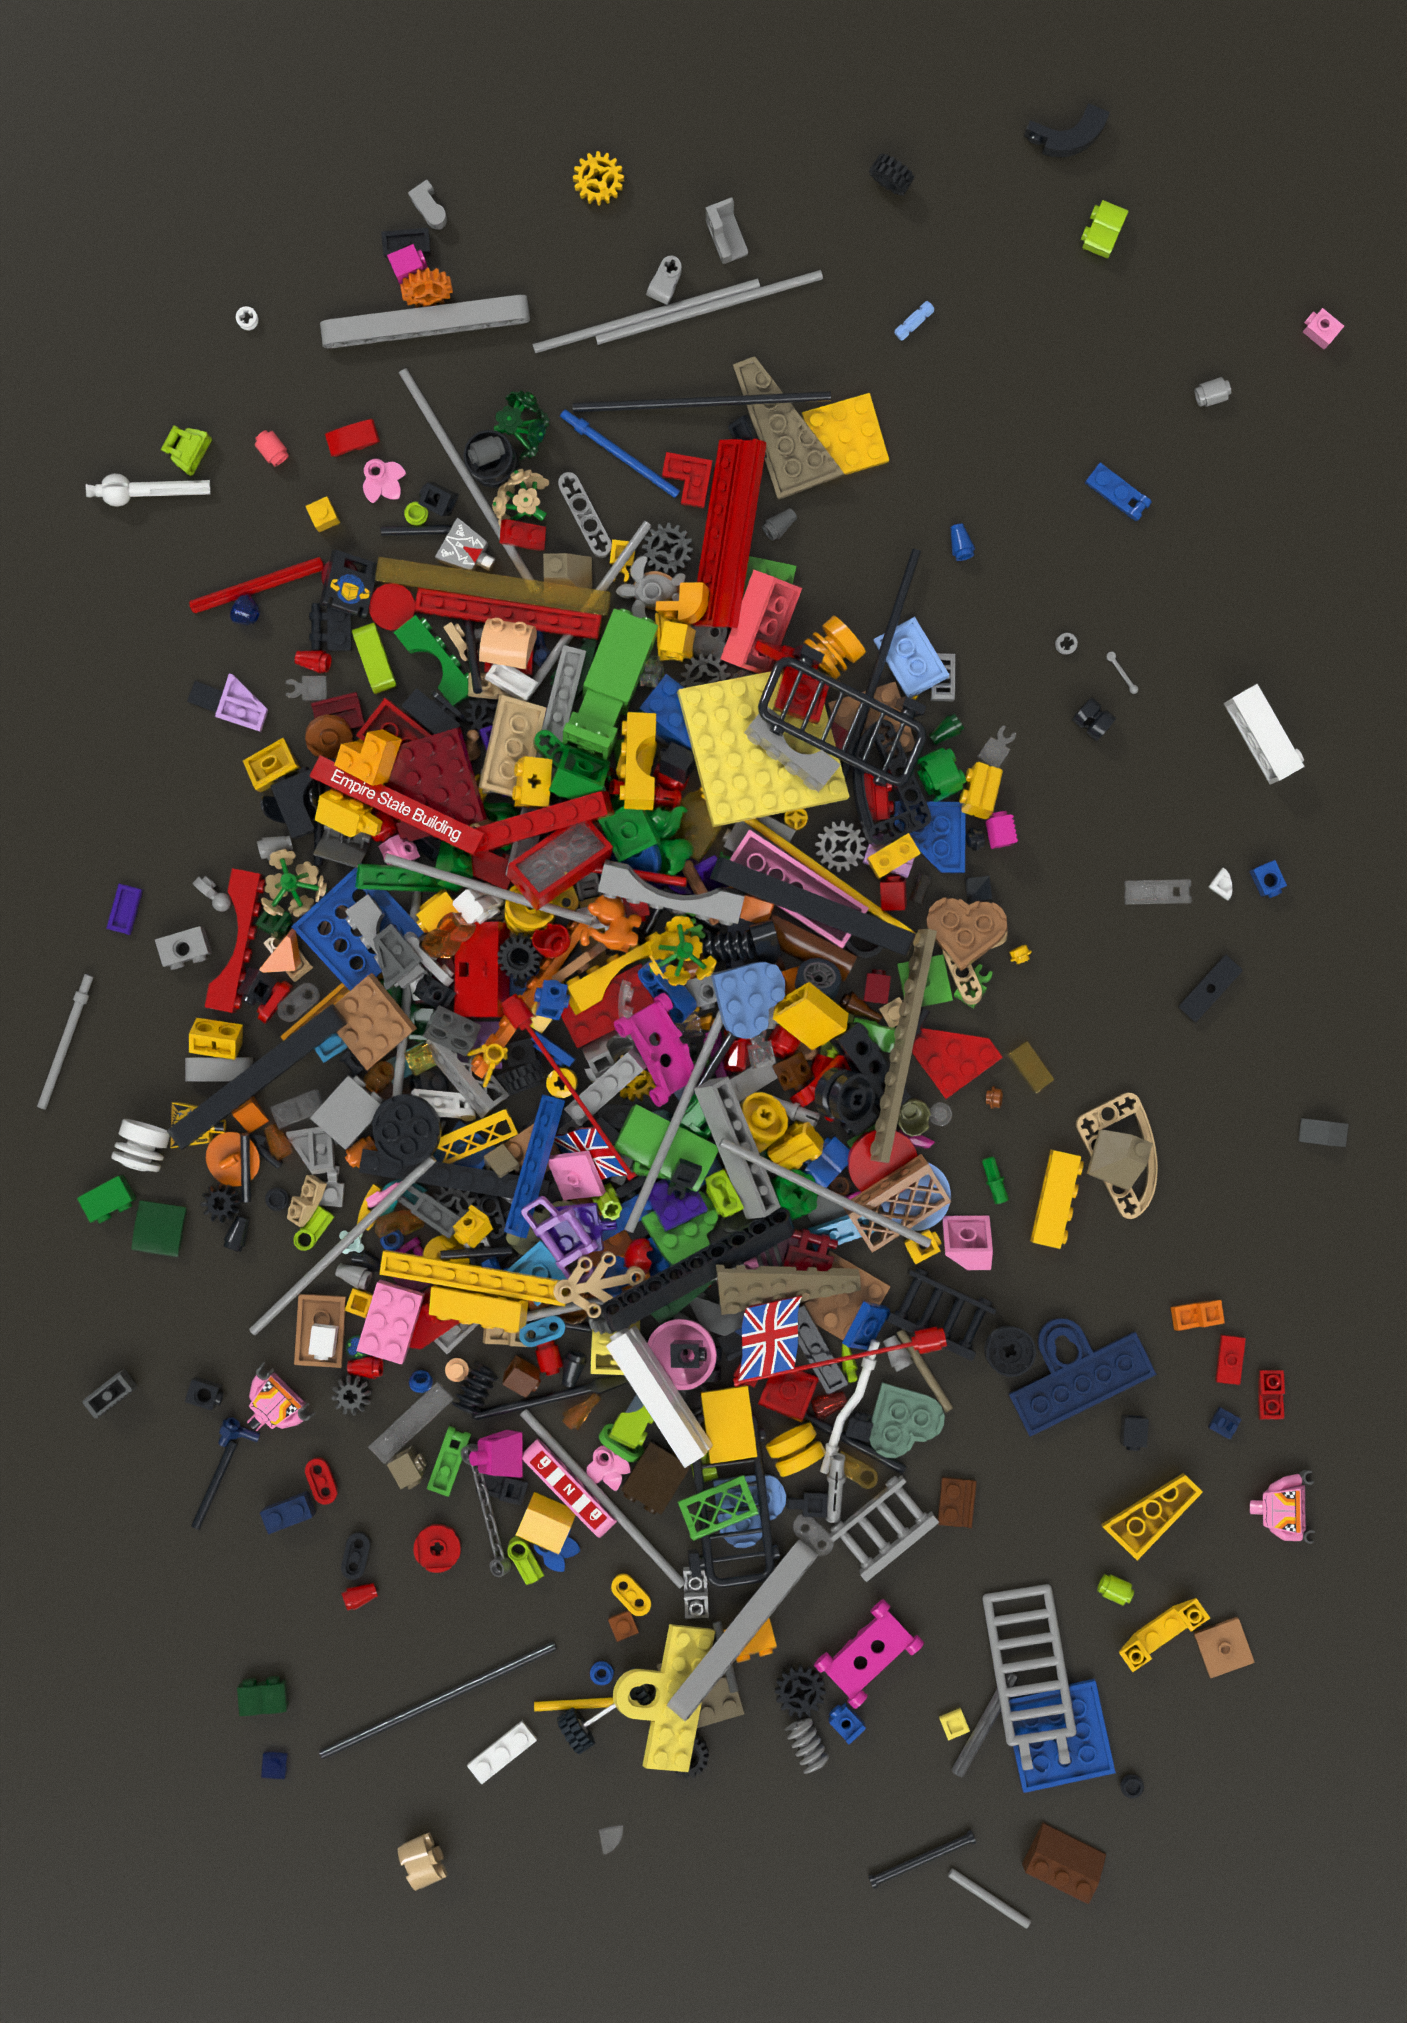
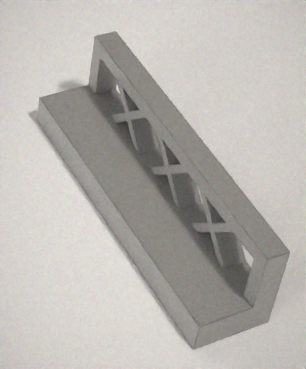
(465, 1082)

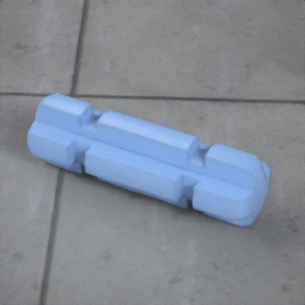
(914, 320)

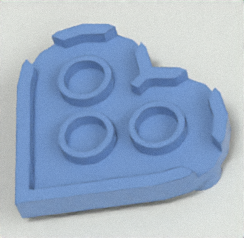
(746, 996)
(776, 1502)

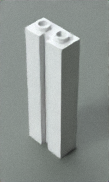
(659, 1395)

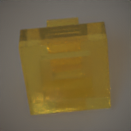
(420, 1059)

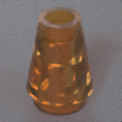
(277, 1142)

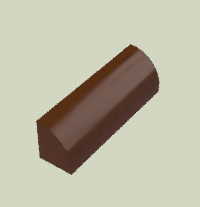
(807, 946)

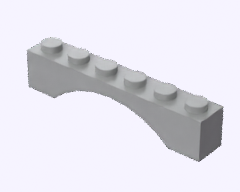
(622, 881)

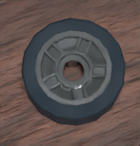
(821, 974)

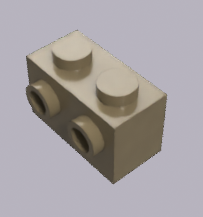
(407, 1468)

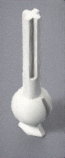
(117, 489)

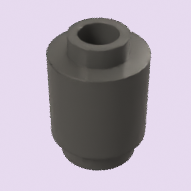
(486, 451)

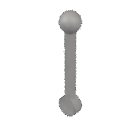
(1111, 657)

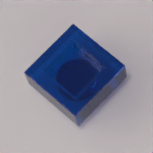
(274, 1765)

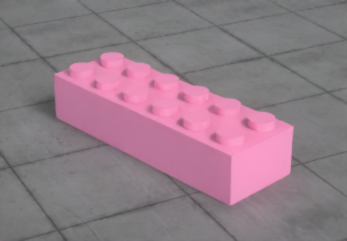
(768, 859)

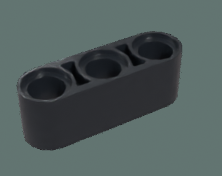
(767, 943)

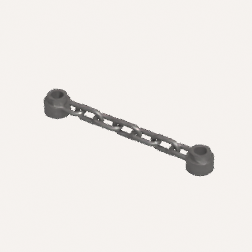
(500, 1565)

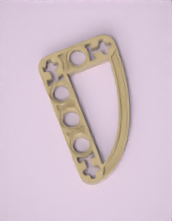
(1146, 1132)

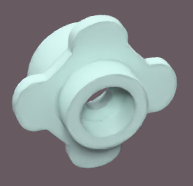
(356, 1246)

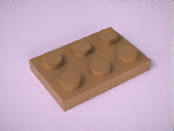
(319, 1310)

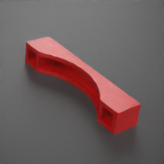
(545, 820)
(245, 892)

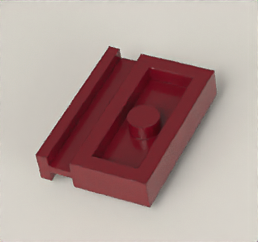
(344, 706)

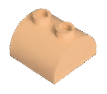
(507, 643)

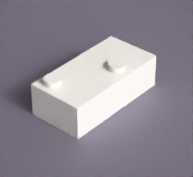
(1264, 734)

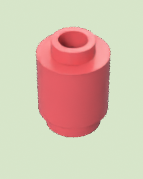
(271, 448)

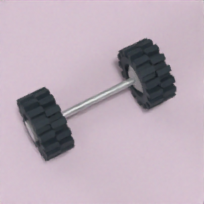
(577, 1730)

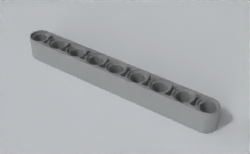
(425, 321)
(742, 1630)

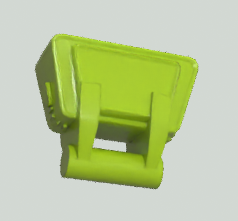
(189, 448)
(723, 1194)

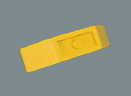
(1161, 1630)

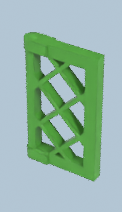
(694, 1535)

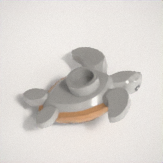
(649, 587)

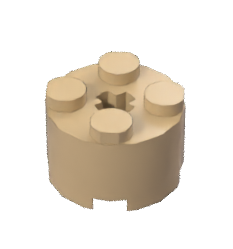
(422, 1861)

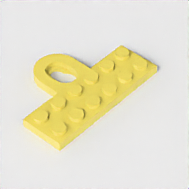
(669, 1736)

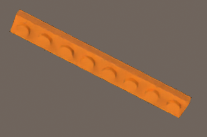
(548, 968)

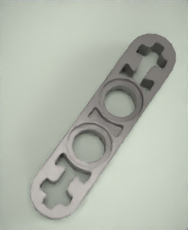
(584, 515)

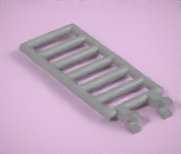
(1056, 1660)

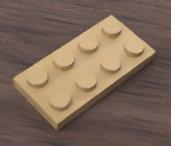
(510, 739)

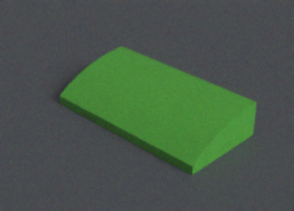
(642, 1138)

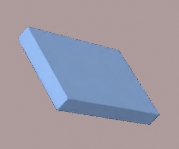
(913, 659)

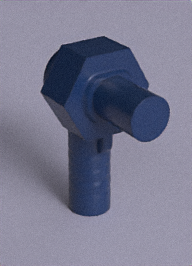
(542, 651)
(231, 1430)

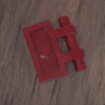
(803, 1258)

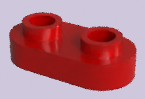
(278, 993)
(320, 1480)

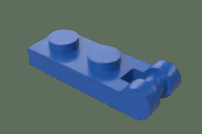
(1117, 491)

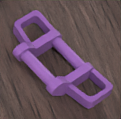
(559, 1216)

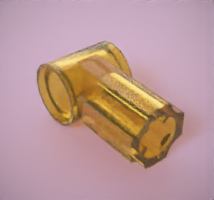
(854, 1468)

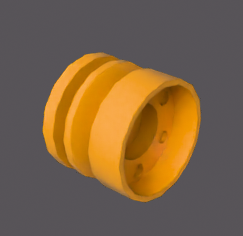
(836, 646)

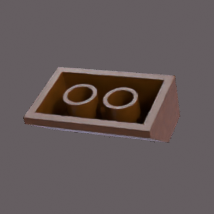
(1065, 1863)

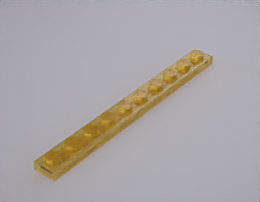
(493, 586)

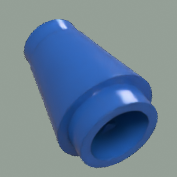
(961, 543)

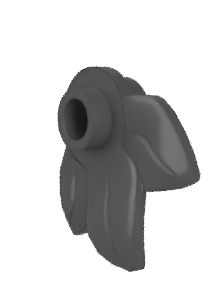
(707, 643)

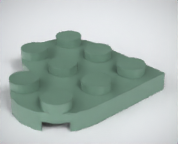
(902, 1419)

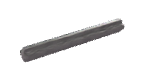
(981, 1730)

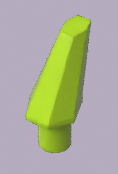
(850, 1366)

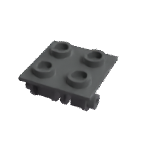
(342, 848)

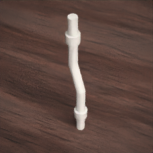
(868, 1364)

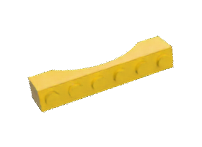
(591, 988)

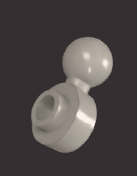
(220, 901)

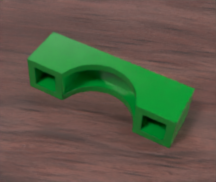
(417, 638)

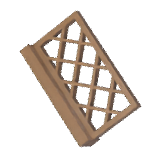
(888, 1190)

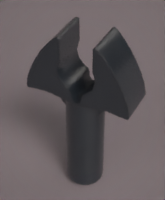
(264, 1152)

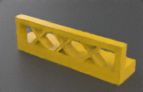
(472, 1129)

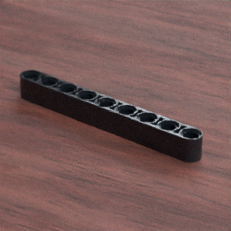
(812, 906)
(257, 1077)
(697, 1269)

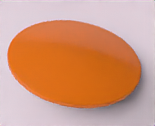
(225, 1159)

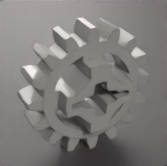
(847, 855)

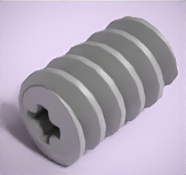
(808, 1743)

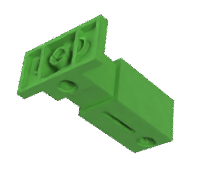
(611, 683)

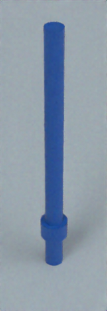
(582, 427)

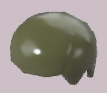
(914, 1117)

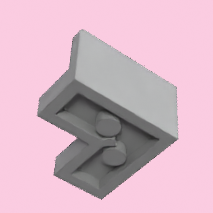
(725, 231)

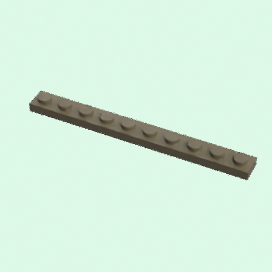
(901, 1053)

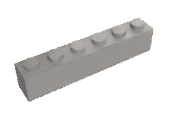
(728, 1122)

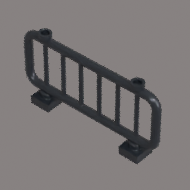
(908, 707)
(771, 1551)

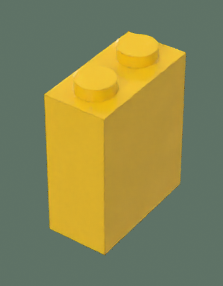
(811, 1016)

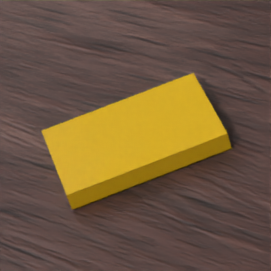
(729, 1424)

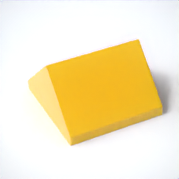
(271, 764)
(546, 1523)

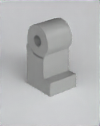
(431, 212)

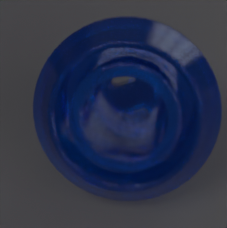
(245, 610)

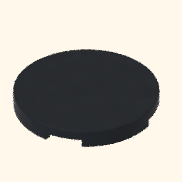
(406, 1129)

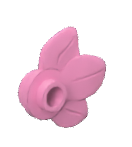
(385, 482)
(608, 1470)

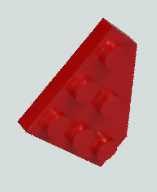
(953, 1058)

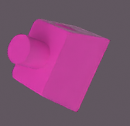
(499, 1454)

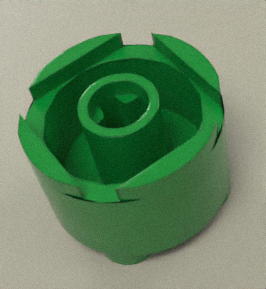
(940, 774)
(794, 1197)

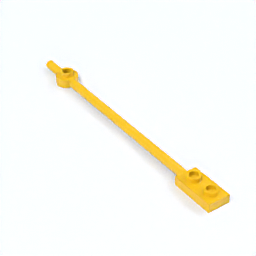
(821, 871)

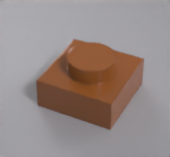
(623, 1625)

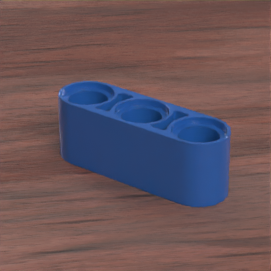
(681, 998)

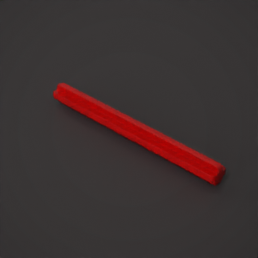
(256, 585)

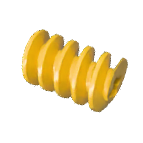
(557, 1091)

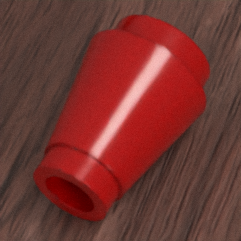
(314, 660)
(366, 1367)
(358, 1596)

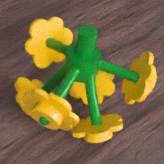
(686, 950)

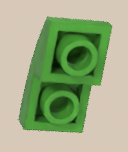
(881, 1035)

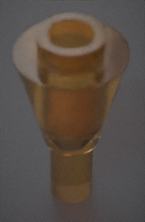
(576, 1416)

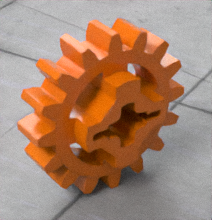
(426, 288)

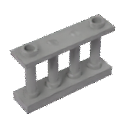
(888, 1551)

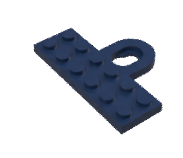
(1082, 1382)

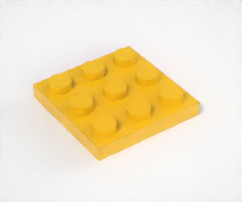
(849, 433)

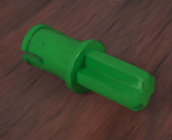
(995, 1181)

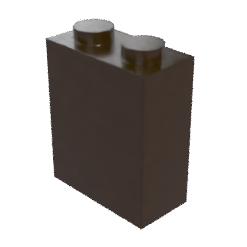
(654, 1478)

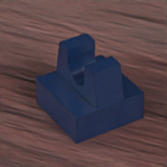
(1224, 1423)

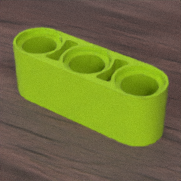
(374, 658)

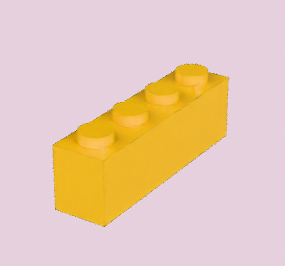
(1056, 1199)
(478, 1308)

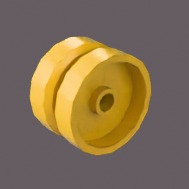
(523, 919)
(764, 1118)
(795, 1449)

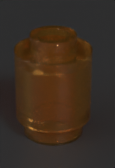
(379, 1076)

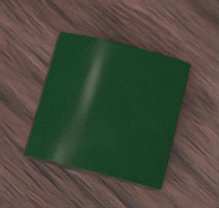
(158, 1228)

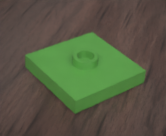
(937, 984)

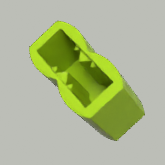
(1104, 229)

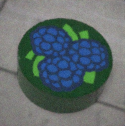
(351, 1347)

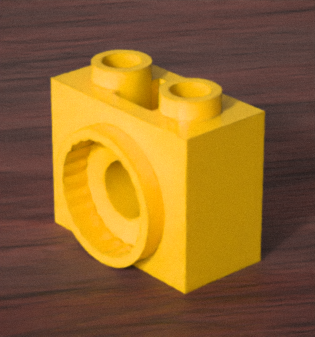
(434, 909)

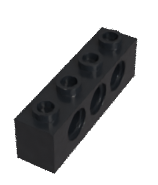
(870, 1052)

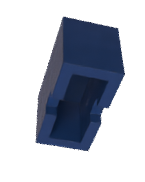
(288, 1512)

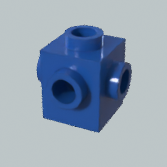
(551, 999)

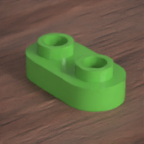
(618, 1448)

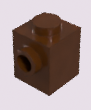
(521, 1377)

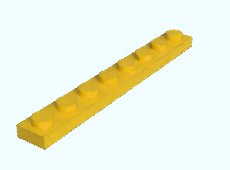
(470, 1277)

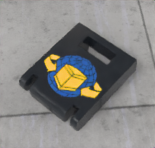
(348, 587)

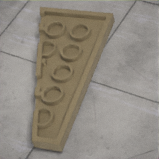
(792, 449)
(751, 1287)

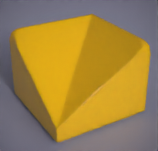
(359, 1302)

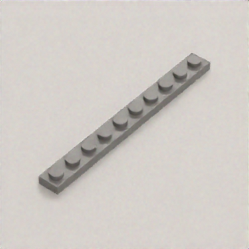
(556, 716)

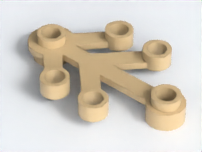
(594, 1283)

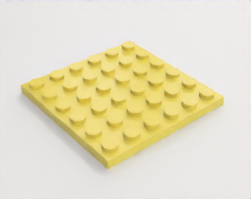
(735, 773)

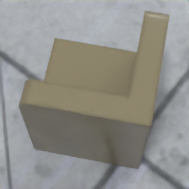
(501, 1162)

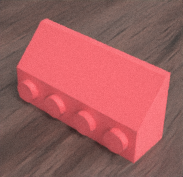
(764, 618)

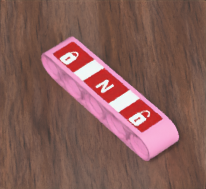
(568, 1488)

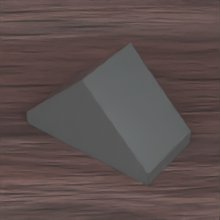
(1323, 1132)

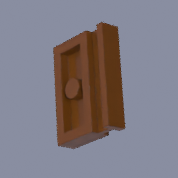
(956, 1502)

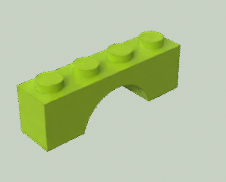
(630, 1427)

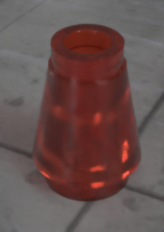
(828, 1404)

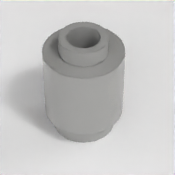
(1212, 392)

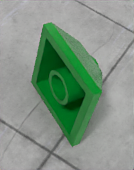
(578, 774)

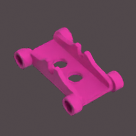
(656, 1020)
(883, 1628)

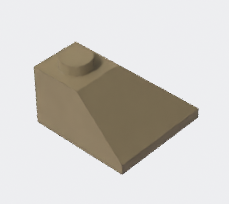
(568, 569)
(1119, 1158)

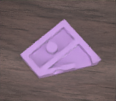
(241, 706)

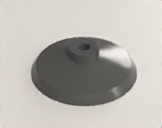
(825, 1211)

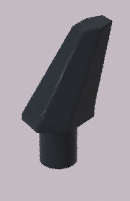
(368, 1260)

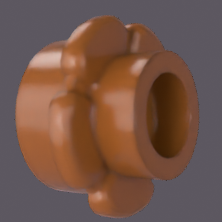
(994, 1098)

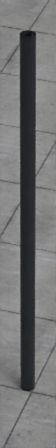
(702, 401)
(883, 652)
(438, 1700)

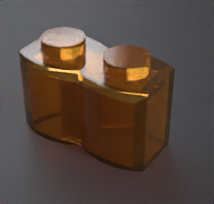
(448, 935)

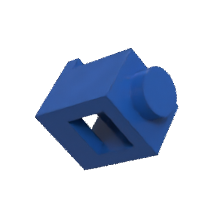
(843, 1713)

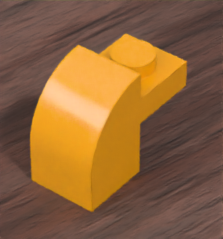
(691, 604)

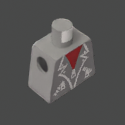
(464, 549)

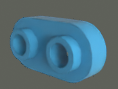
(542, 1330)

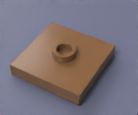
(580, 964)
(1223, 1647)

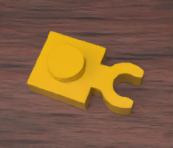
(616, 549)

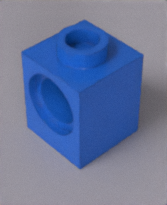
(1258, 877)

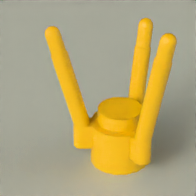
(492, 1056)

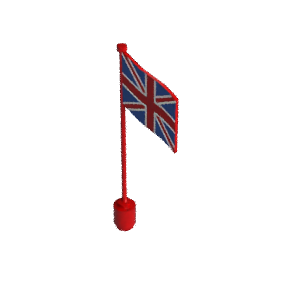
(590, 1139)
(772, 1342)

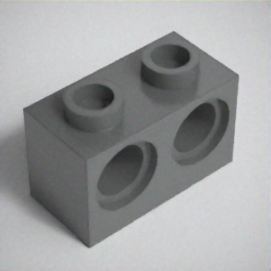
(452, 1030)

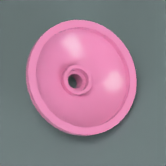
(683, 1330)

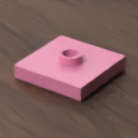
(576, 1175)

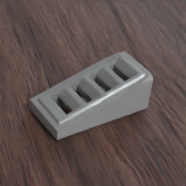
(945, 696)

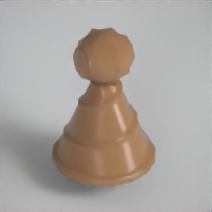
(471, 744)

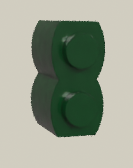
(262, 1697)

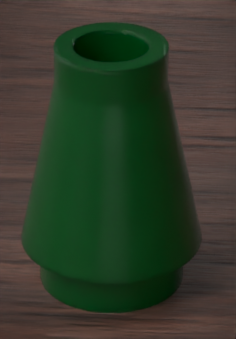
(947, 729)

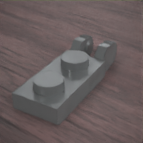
(431, 1211)

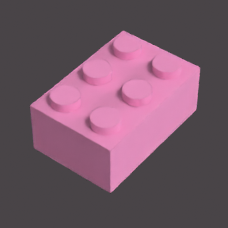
(390, 1321)

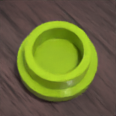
(416, 514)

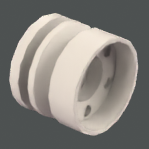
(140, 1145)

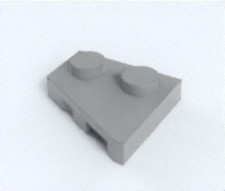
(314, 1148)

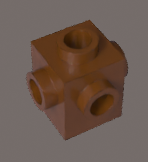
(793, 1072)

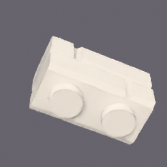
(477, 906)

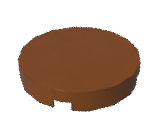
(327, 734)

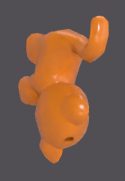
(612, 914)

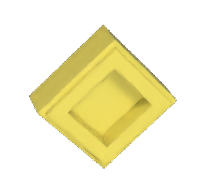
(954, 1724)

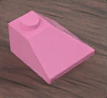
(968, 1241)

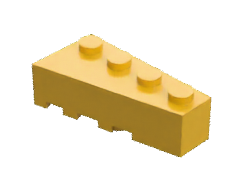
(1151, 1516)

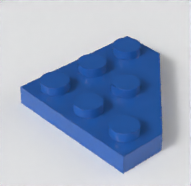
(942, 838)

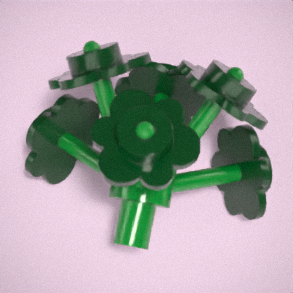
(511, 423)

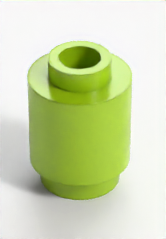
(1115, 1589)

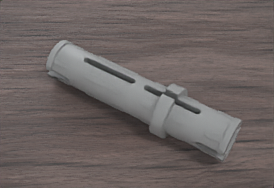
(798, 1113)
(836, 1465)

